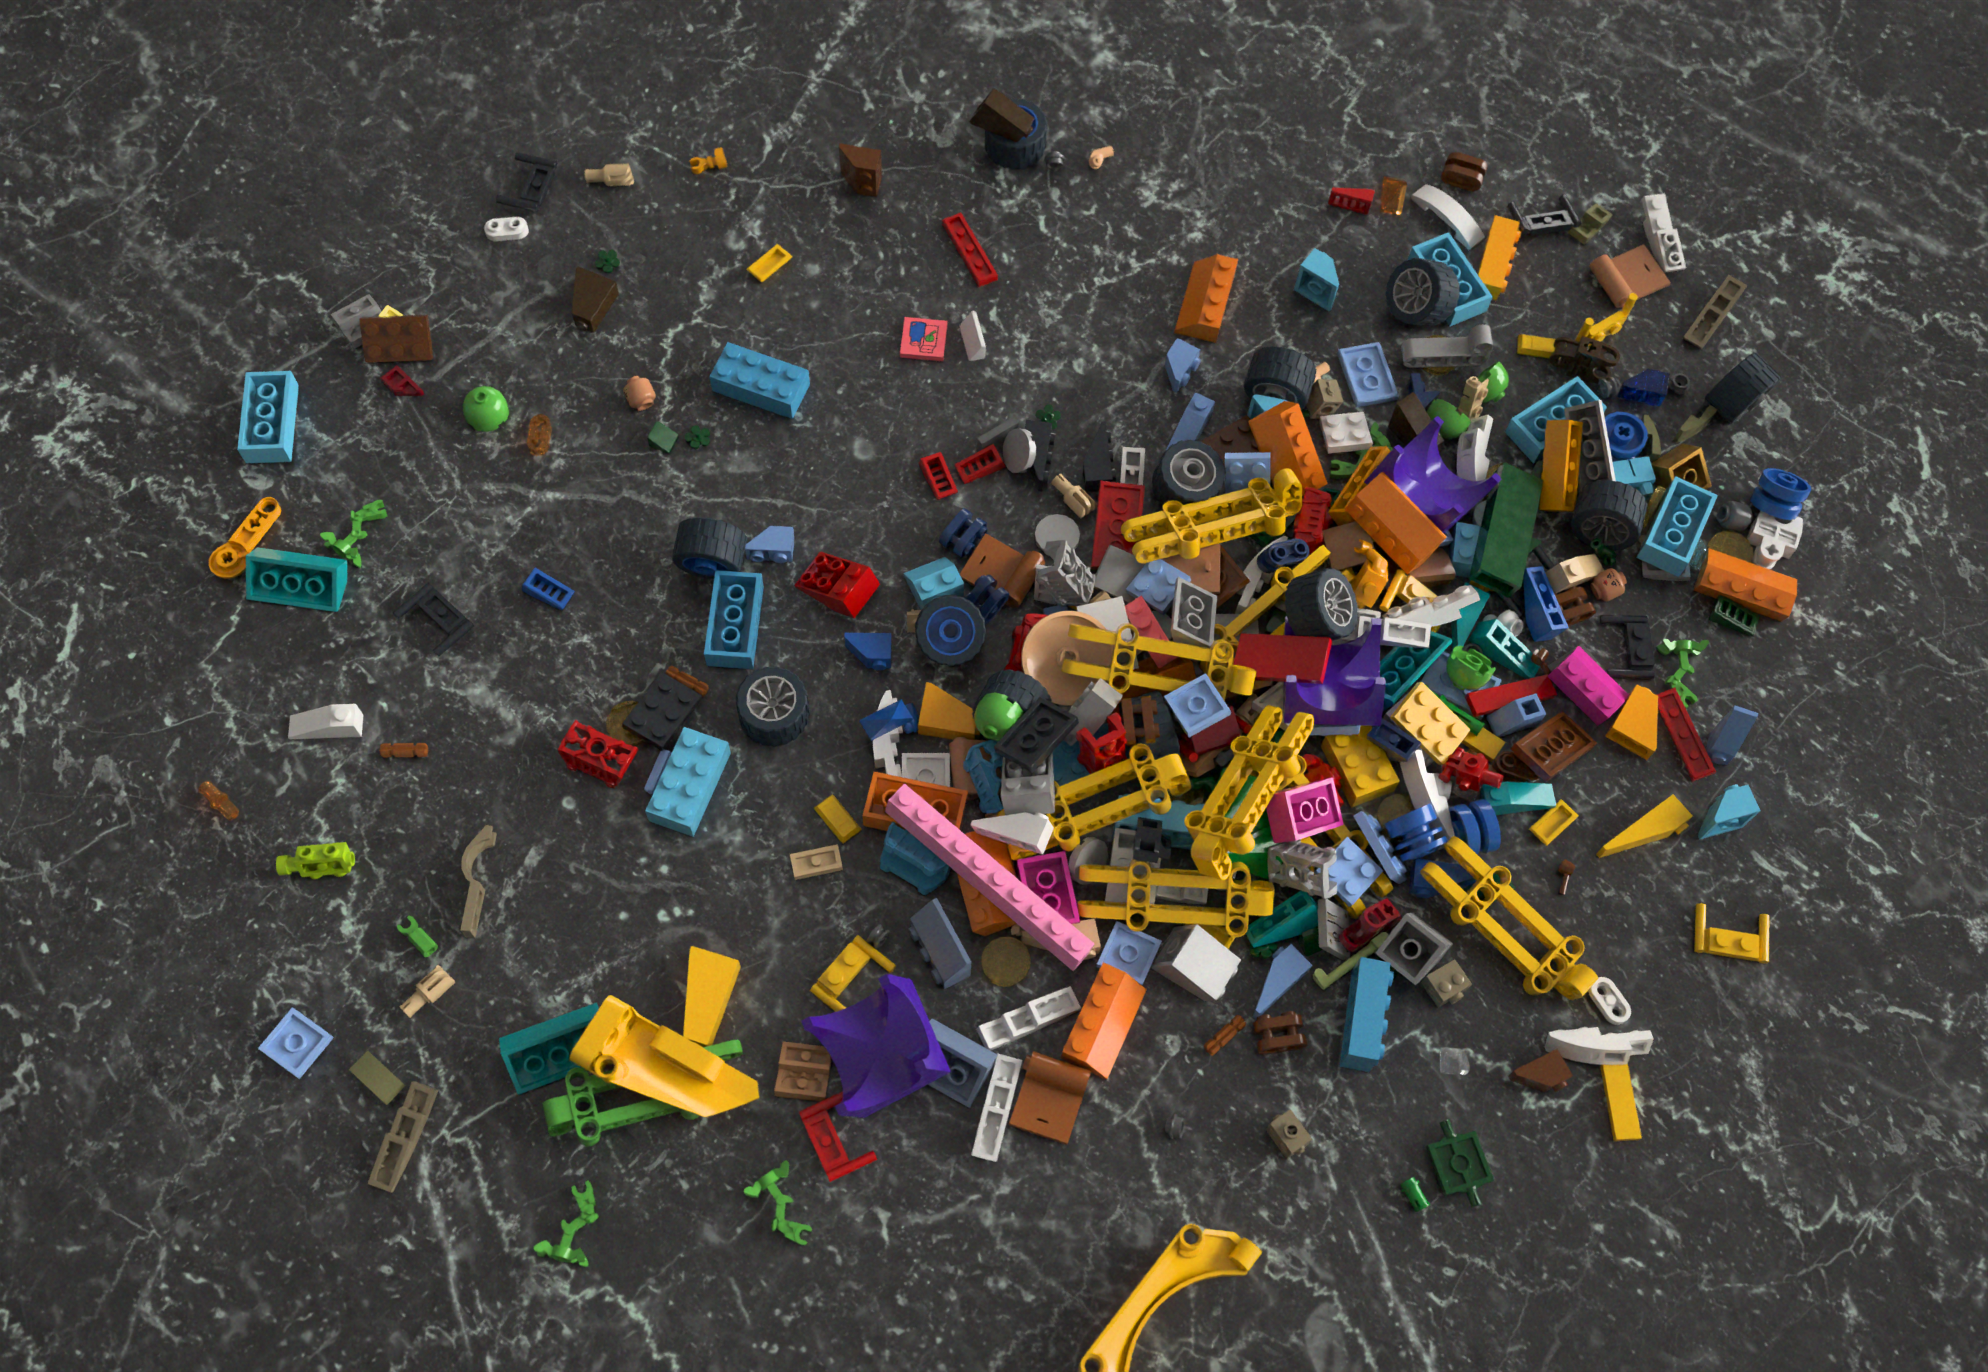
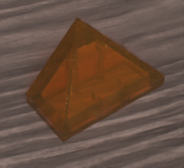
(1393, 195)

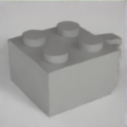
(1095, 705)

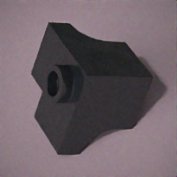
(1149, 841)

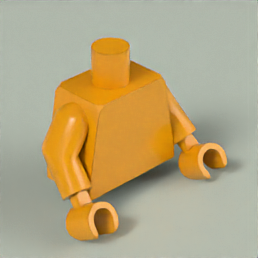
(1371, 576)

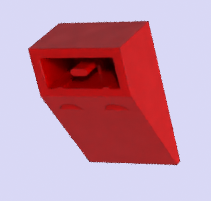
(838, 583)

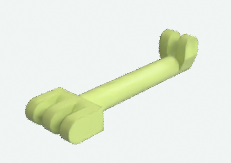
(1325, 980)

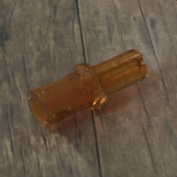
(218, 800)

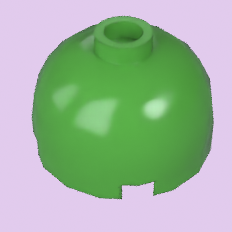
(1497, 381)
(485, 408)
(1453, 422)
(1468, 669)
(996, 715)

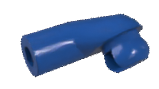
(912, 726)

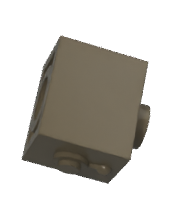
(1324, 398)
(1446, 984)
(1294, 1141)

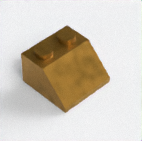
(1685, 463)

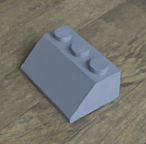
(940, 945)
(967, 1062)

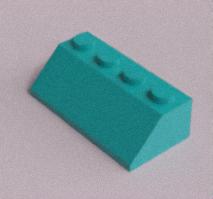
(295, 579)
(1406, 664)
(544, 1050)

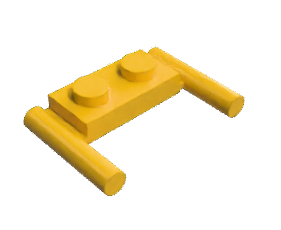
(1609, 325)
(1406, 588)
(1729, 942)
(845, 969)

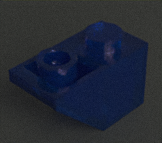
(1646, 387)

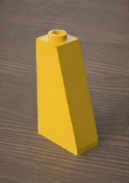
(707, 995)

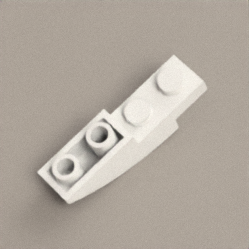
(1661, 235)
(1472, 445)
(1257, 579)
(1440, 611)
(885, 745)
(1591, 1047)

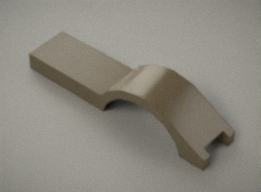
(476, 892)

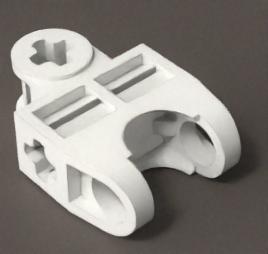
(1773, 539)

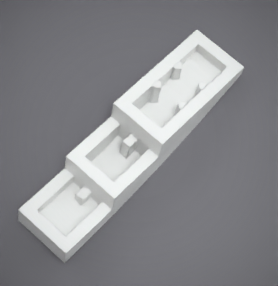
(1395, 632)
(1424, 791)
(1028, 1018)
(996, 1108)

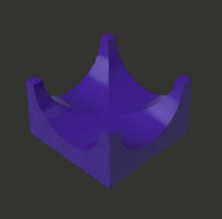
(1429, 482)
(1350, 688)
(880, 1047)

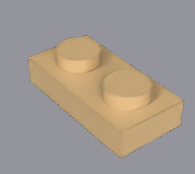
(816, 862)

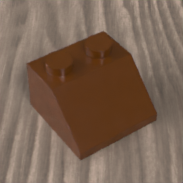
(861, 168)

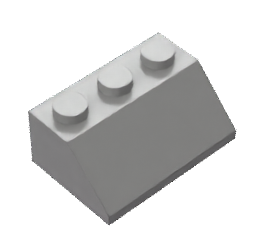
(1193, 615)

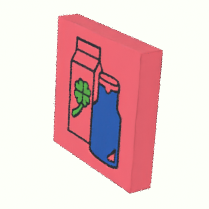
(923, 339)

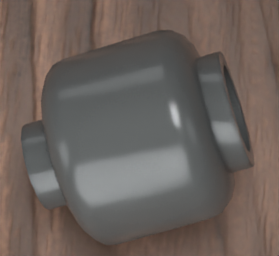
(1734, 516)

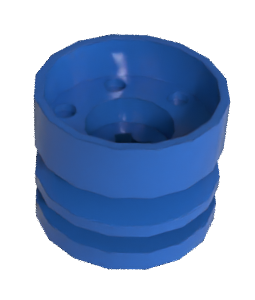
(1416, 833)

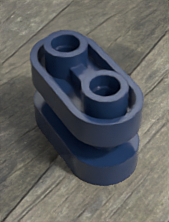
(974, 531)
(1283, 554)
(997, 598)

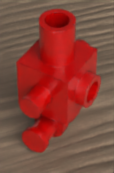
(1319, 770)
(1469, 771)

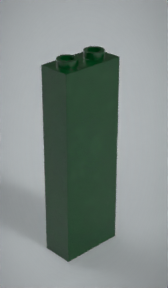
(1506, 531)

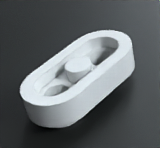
(506, 229)
(1610, 1000)

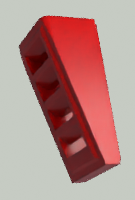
(1352, 199)
(937, 458)
(990, 468)

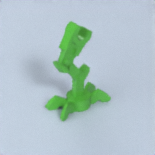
(1346, 469)
(342, 547)
(1682, 648)
(768, 1182)
(563, 1252)

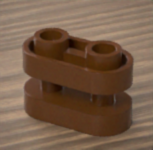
(1464, 171)
(1574, 597)
(1148, 709)
(1513, 768)
(1287, 1022)

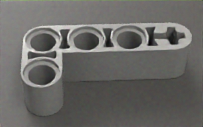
(1450, 350)

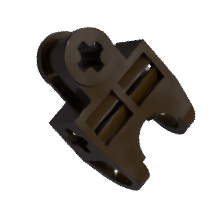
(1577, 356)

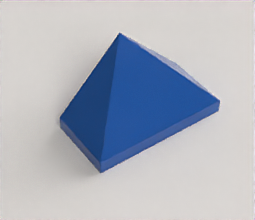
(886, 720)

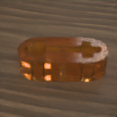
(534, 434)

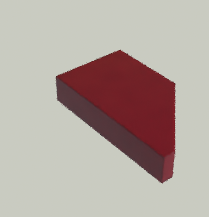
(400, 383)

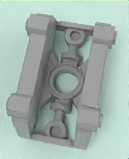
(1074, 583)
(1302, 857)

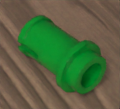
(1414, 1194)

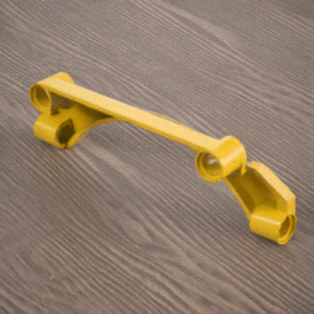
(1180, 1265)

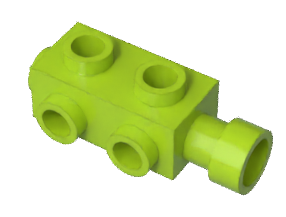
(323, 857)

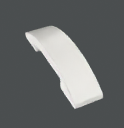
(1452, 213)

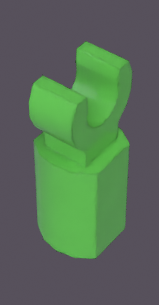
(418, 938)

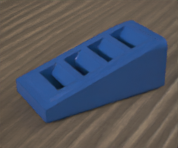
(528, 588)

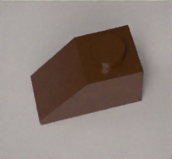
(1543, 1073)

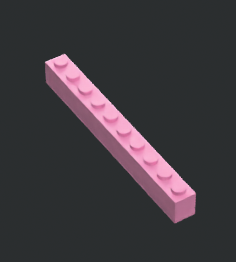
(989, 877)

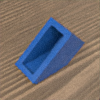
(871, 648)

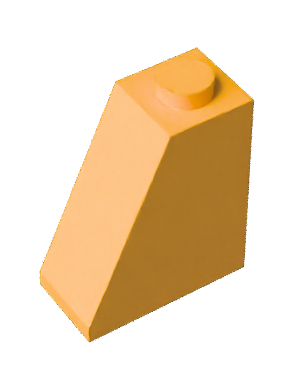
(945, 716)
(1637, 723)

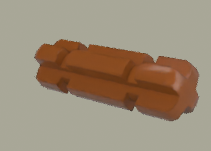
(688, 680)
(403, 750)
(1225, 1035)

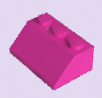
(1588, 686)

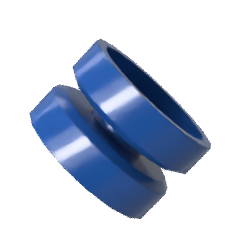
(1625, 435)
(1780, 493)
(1476, 825)

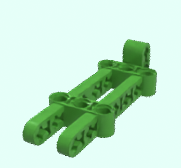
(562, 1111)

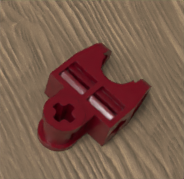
(1373, 921)

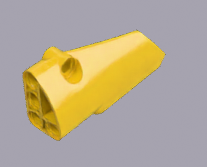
(659, 1062)

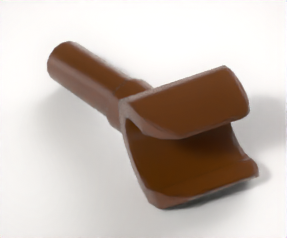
(1539, 659)
(1567, 869)

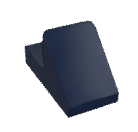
(1418, 387)
(1396, 742)

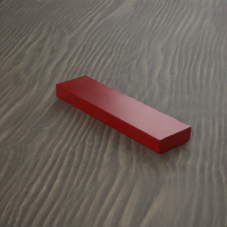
(969, 249)
(1494, 698)
(1684, 735)

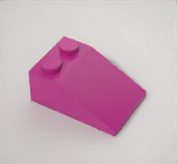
(1304, 811)
(1051, 881)

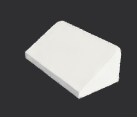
(973, 337)

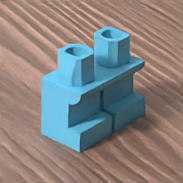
(1637, 473)

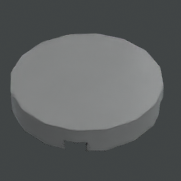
(1019, 450)
(1057, 528)
(1090, 852)

